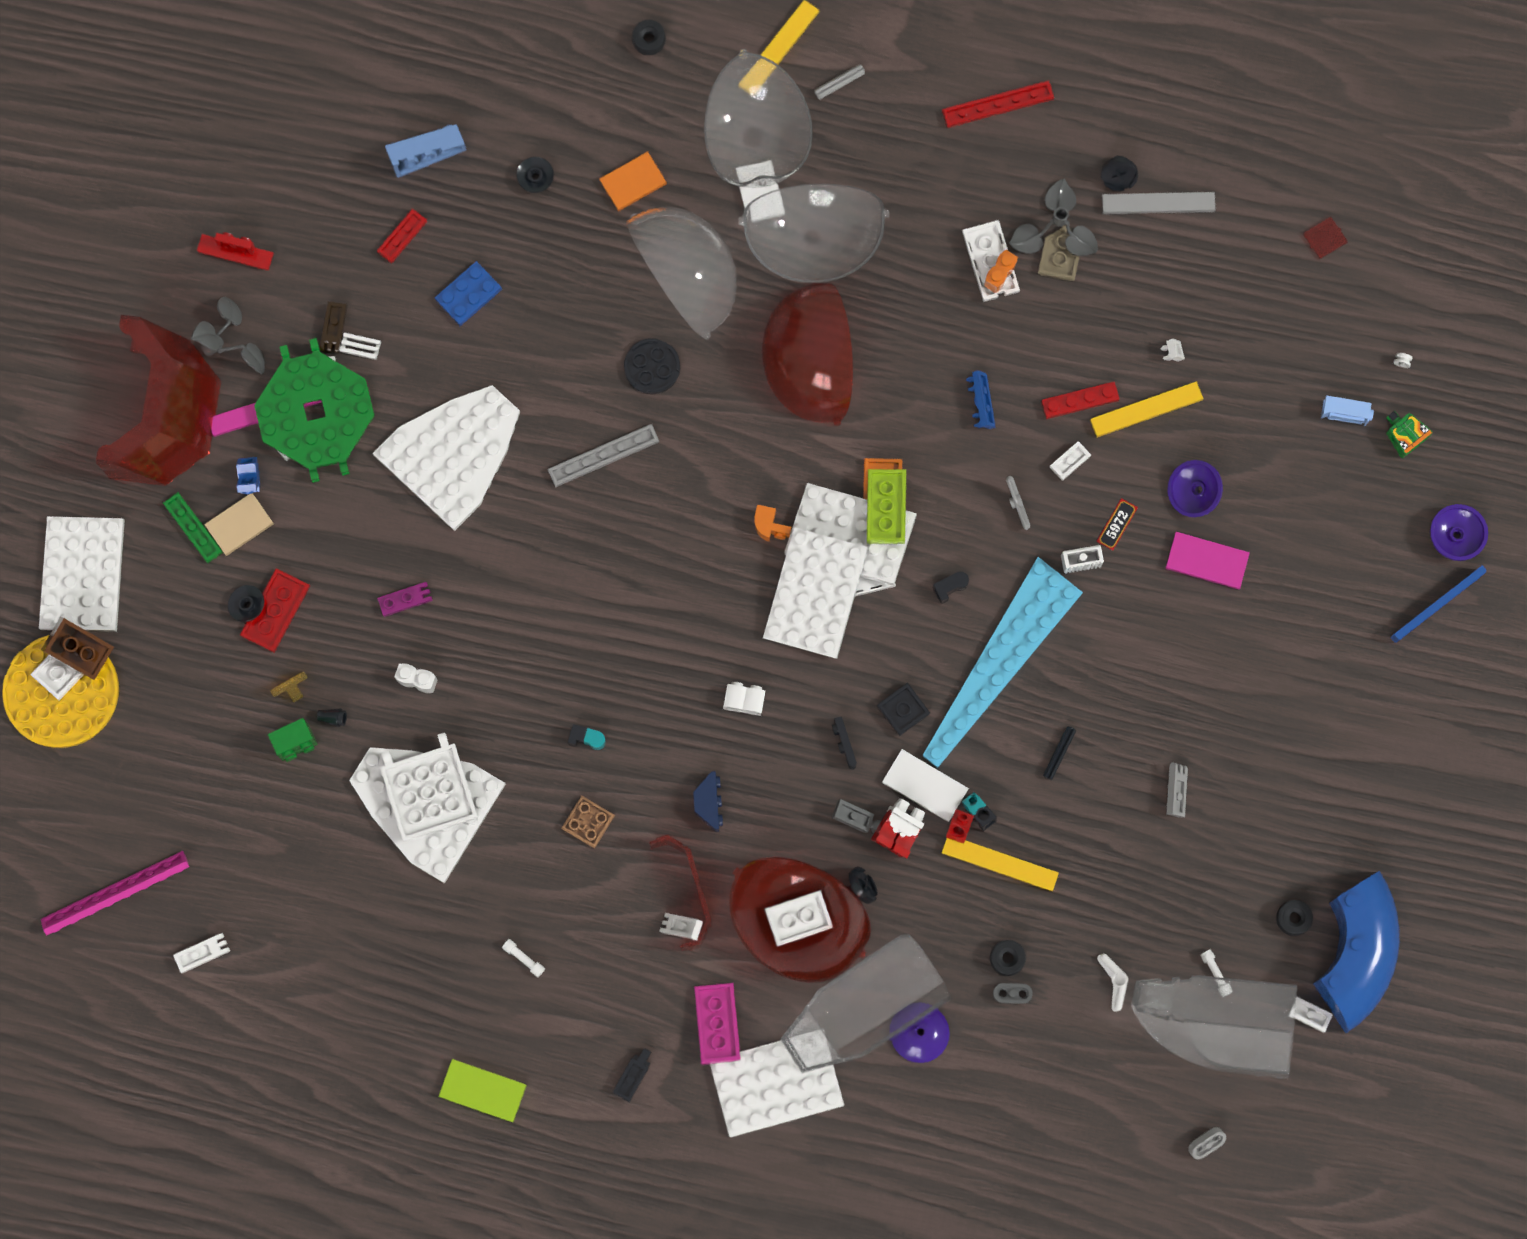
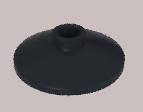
(531, 167)
(241, 598)

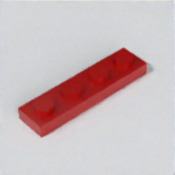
(1080, 400)

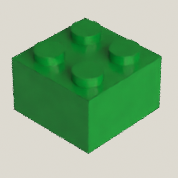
(293, 740)

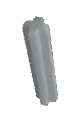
(839, 81)

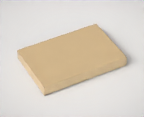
(239, 524)

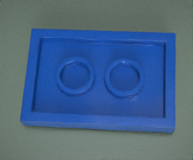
(468, 293)

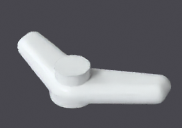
(1118, 978)

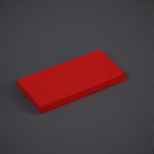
(281, 601)

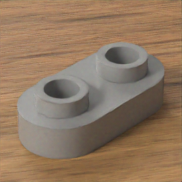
(1207, 1143)

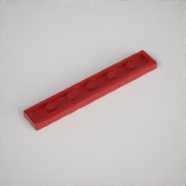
(998, 104)

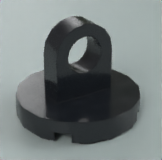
(1119, 173)
(862, 885)

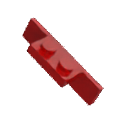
(235, 249)

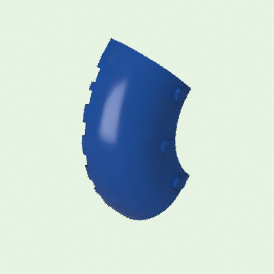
(1364, 952)

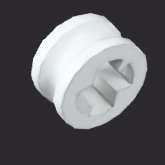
(1403, 360)

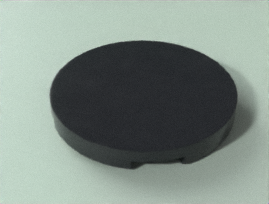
(652, 366)

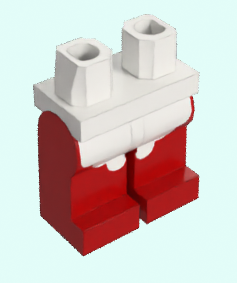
(899, 829)

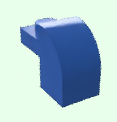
(248, 475)

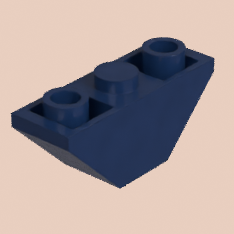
(707, 802)

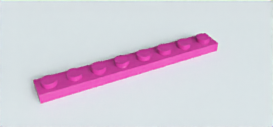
(114, 893)

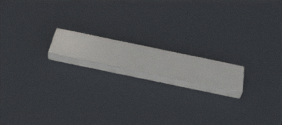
(1158, 203)
(603, 455)

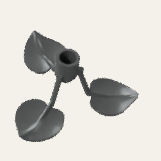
(1061, 200)
(212, 342)

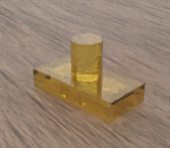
(291, 687)

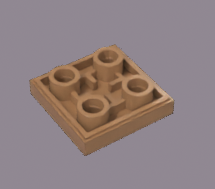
(588, 822)

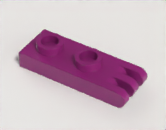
(404, 599)

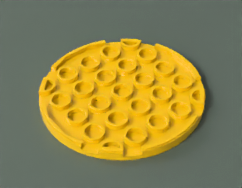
(45, 718)

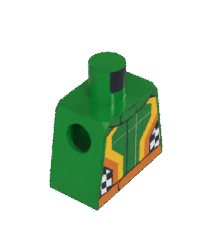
(1406, 433)

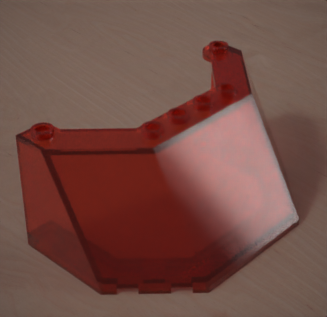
(176, 409)

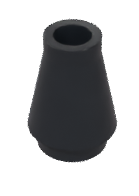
(334, 717)

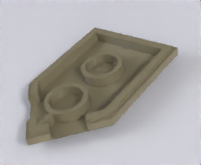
(1056, 259)

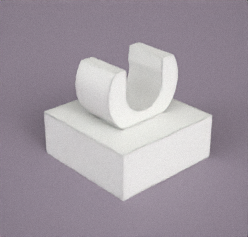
(1175, 350)

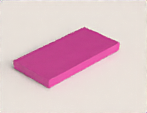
(1207, 560)
(717, 1023)

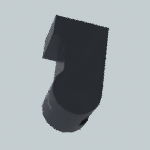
(955, 582)

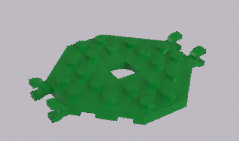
(320, 440)

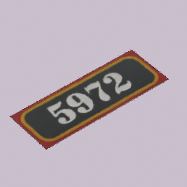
(1117, 524)

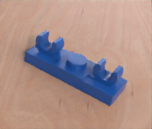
(982, 400)

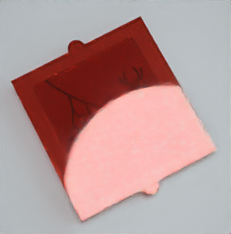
(1325, 238)

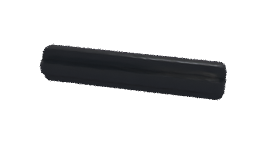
(1059, 753)

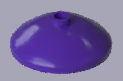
(1184, 488)
(1465, 522)
(924, 1047)

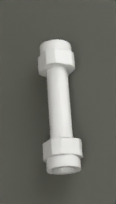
(1208, 957)
(536, 968)

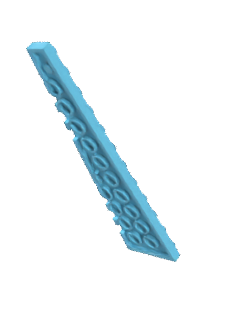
(1027, 622)

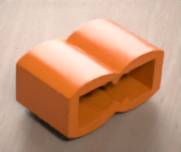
(1003, 268)

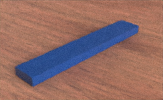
(1438, 604)

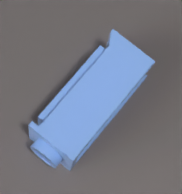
(1347, 410)

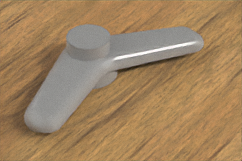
(1017, 503)

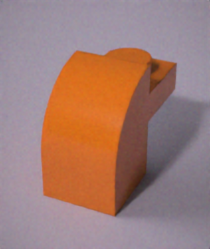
(765, 524)

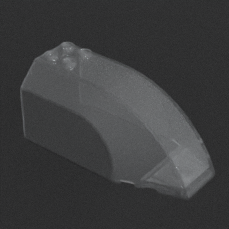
(867, 1006)
(1221, 1022)

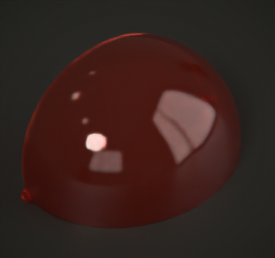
(810, 354)
(812, 958)

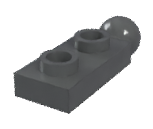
(855, 817)

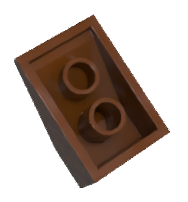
(77, 648)

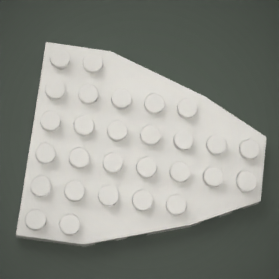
(452, 452)
(437, 851)

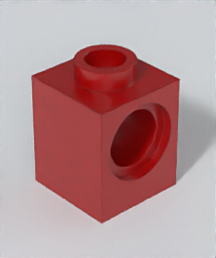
(959, 826)

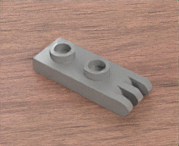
(1177, 790)

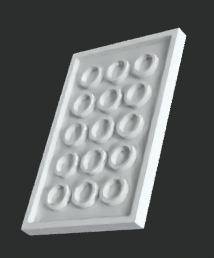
(845, 519)
(82, 572)
(815, 592)
(771, 1089)

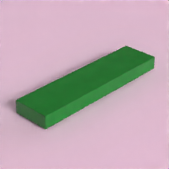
(192, 527)

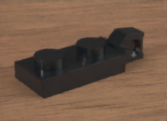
(633, 1076)

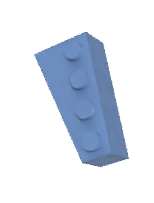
(425, 149)

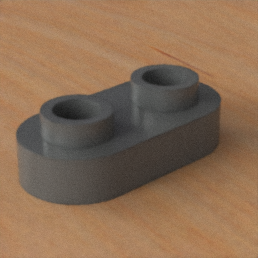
(1012, 993)

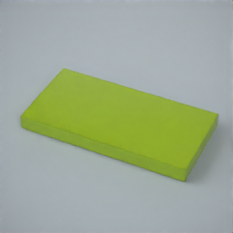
(886, 506)
(482, 1090)

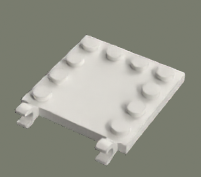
(428, 791)

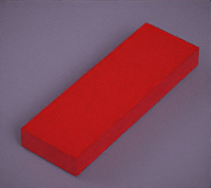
(402, 236)

